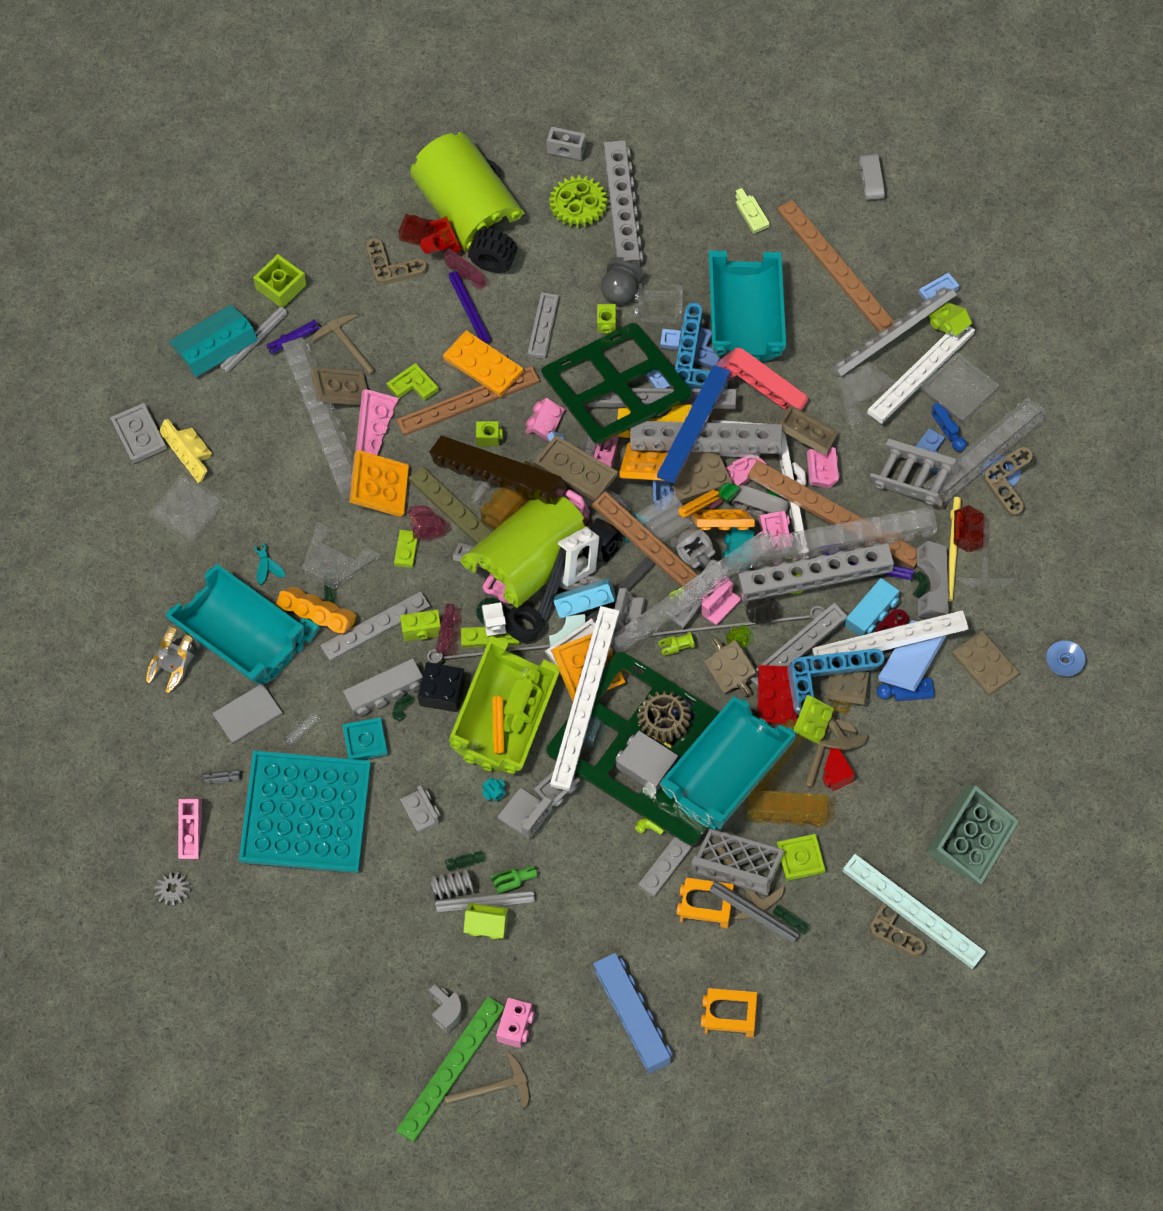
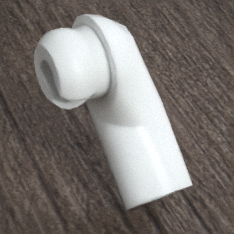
(800, 473)

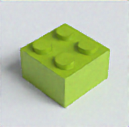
(279, 281)

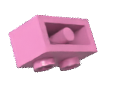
(515, 1022)

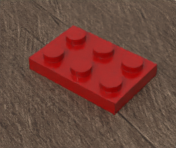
(774, 695)

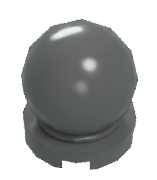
(620, 280)

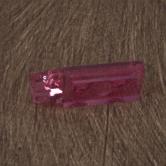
(446, 629)

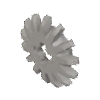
(169, 896)

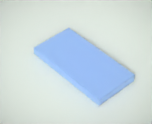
(910, 662)

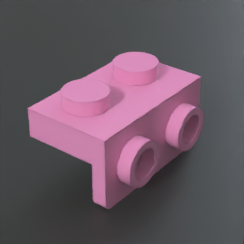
(545, 418)
(823, 468)
(775, 522)
(720, 603)

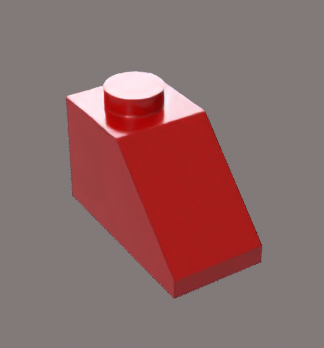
(837, 771)

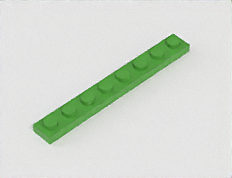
(450, 1069)

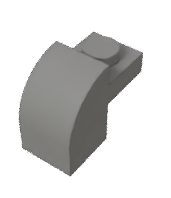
(450, 1009)

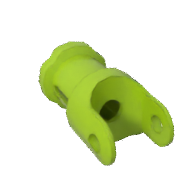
(676, 643)

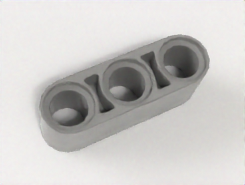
(871, 176)
(758, 501)

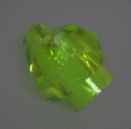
(738, 633)

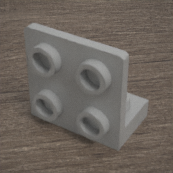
(525, 813)

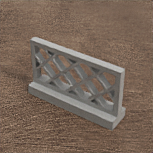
(729, 873)

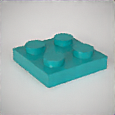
(365, 739)

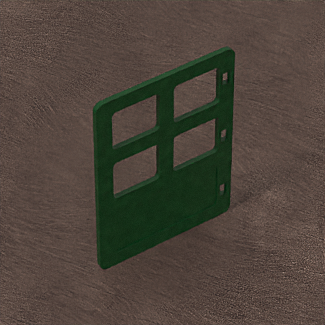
(652, 806)

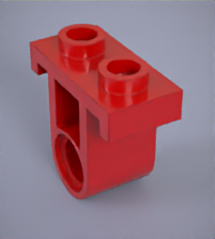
(441, 238)

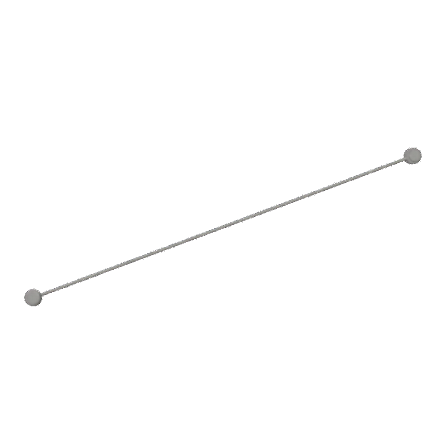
(437, 658)

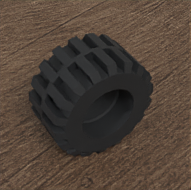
(492, 250)

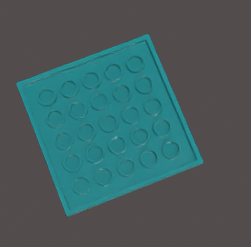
(305, 811)

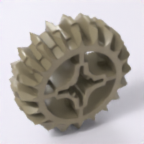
(671, 702)

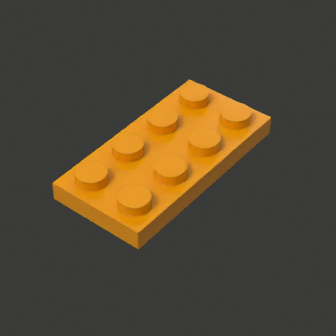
(483, 363)

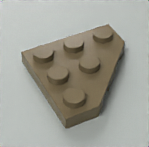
(700, 475)

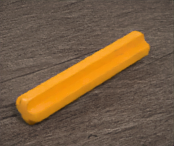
(698, 503)
(498, 725)

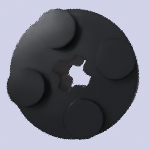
(608, 540)

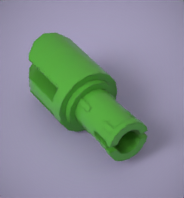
(512, 878)

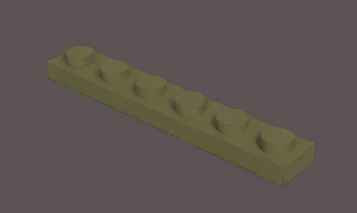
(449, 505)

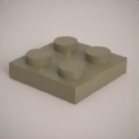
(848, 687)

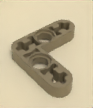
(390, 270)
(1001, 481)
(887, 923)

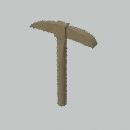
(335, 327)
(844, 726)
(842, 742)
(760, 903)
(518, 1080)

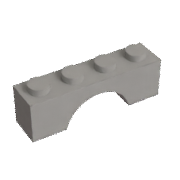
(933, 560)

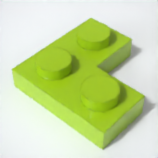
(414, 379)

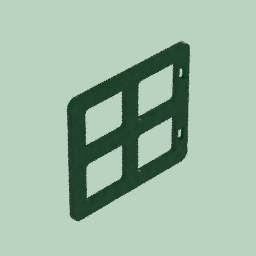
(616, 383)

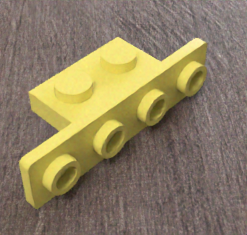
(187, 447)

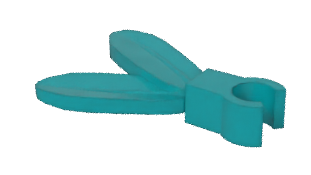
(267, 564)

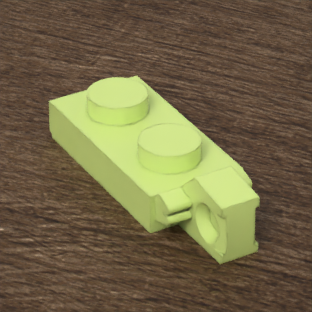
(751, 212)

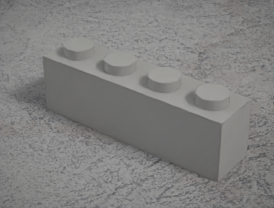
(383, 688)

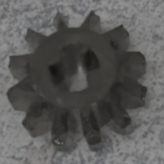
(762, 610)

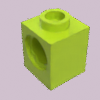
(606, 311)
(486, 427)

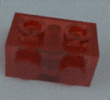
(414, 229)
(968, 528)

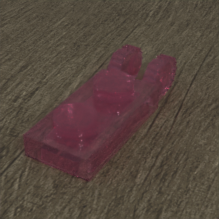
(464, 268)

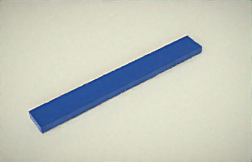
(693, 424)

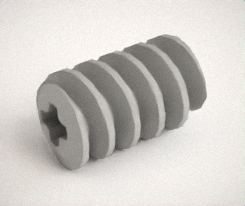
(451, 883)

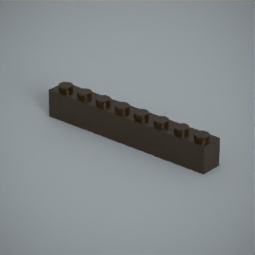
(497, 470)

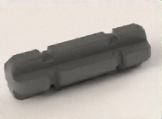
(220, 777)

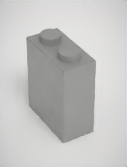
(646, 761)

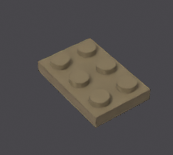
(338, 385)
(808, 430)
(985, 663)

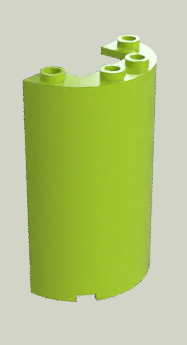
(462, 186)
(525, 547)
(474, 725)

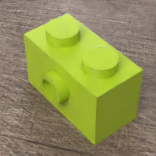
(950, 319)
(420, 625)
(486, 920)

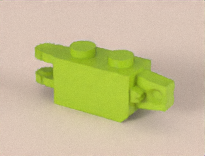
(522, 701)

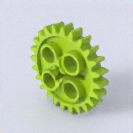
(578, 201)

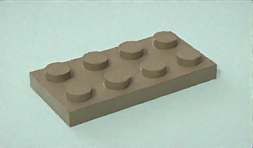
(576, 468)

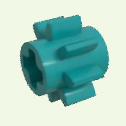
(494, 789)

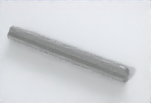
(260, 333)
(492, 900)

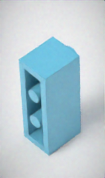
(584, 598)
(873, 608)

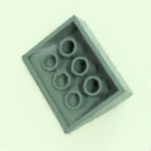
(972, 835)

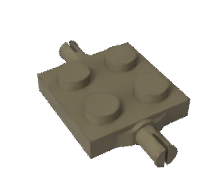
(731, 667)

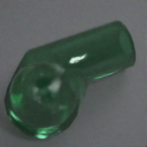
(923, 584)
(397, 712)

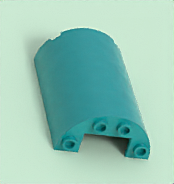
(747, 305)
(239, 626)
(725, 764)

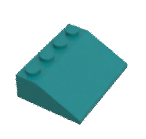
(213, 340)

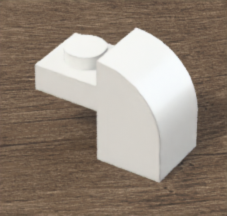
(493, 619)

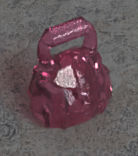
(425, 522)

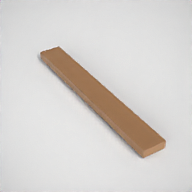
(461, 404)
(644, 539)

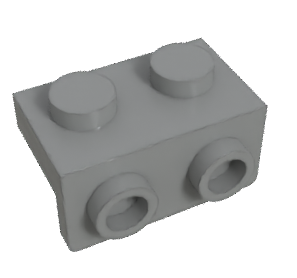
(628, 607)
(556, 795)

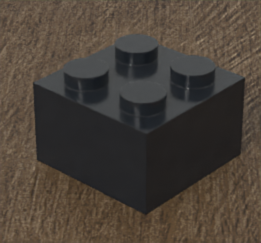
(441, 687)

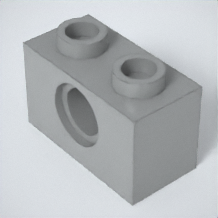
(566, 143)

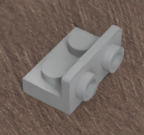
(420, 810)

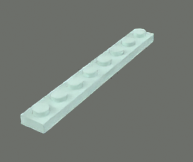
(913, 911)

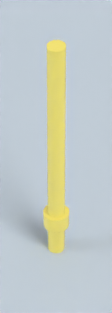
(952, 551)

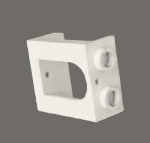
(579, 568)

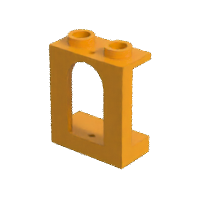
(690, 912)
(713, 1023)

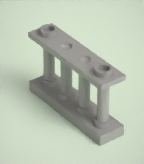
(915, 454)

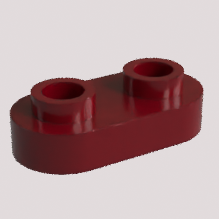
(891, 622)

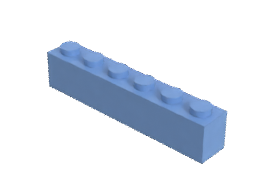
(632, 1013)

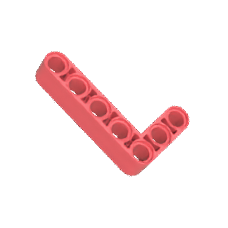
(763, 379)

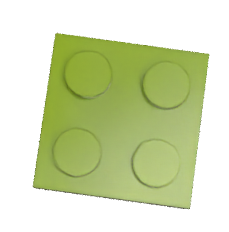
(813, 719)
(801, 857)

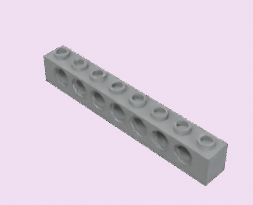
(622, 216)
(713, 438)
(826, 575)

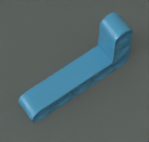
(689, 354)
(827, 668)

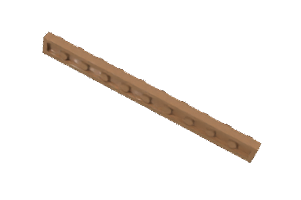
(835, 266)
(820, 506)

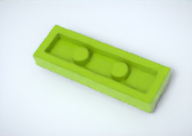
(477, 637)

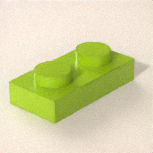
(405, 549)

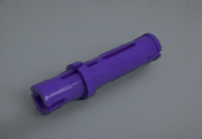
(298, 333)

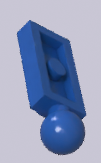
(948, 427)
(923, 691)

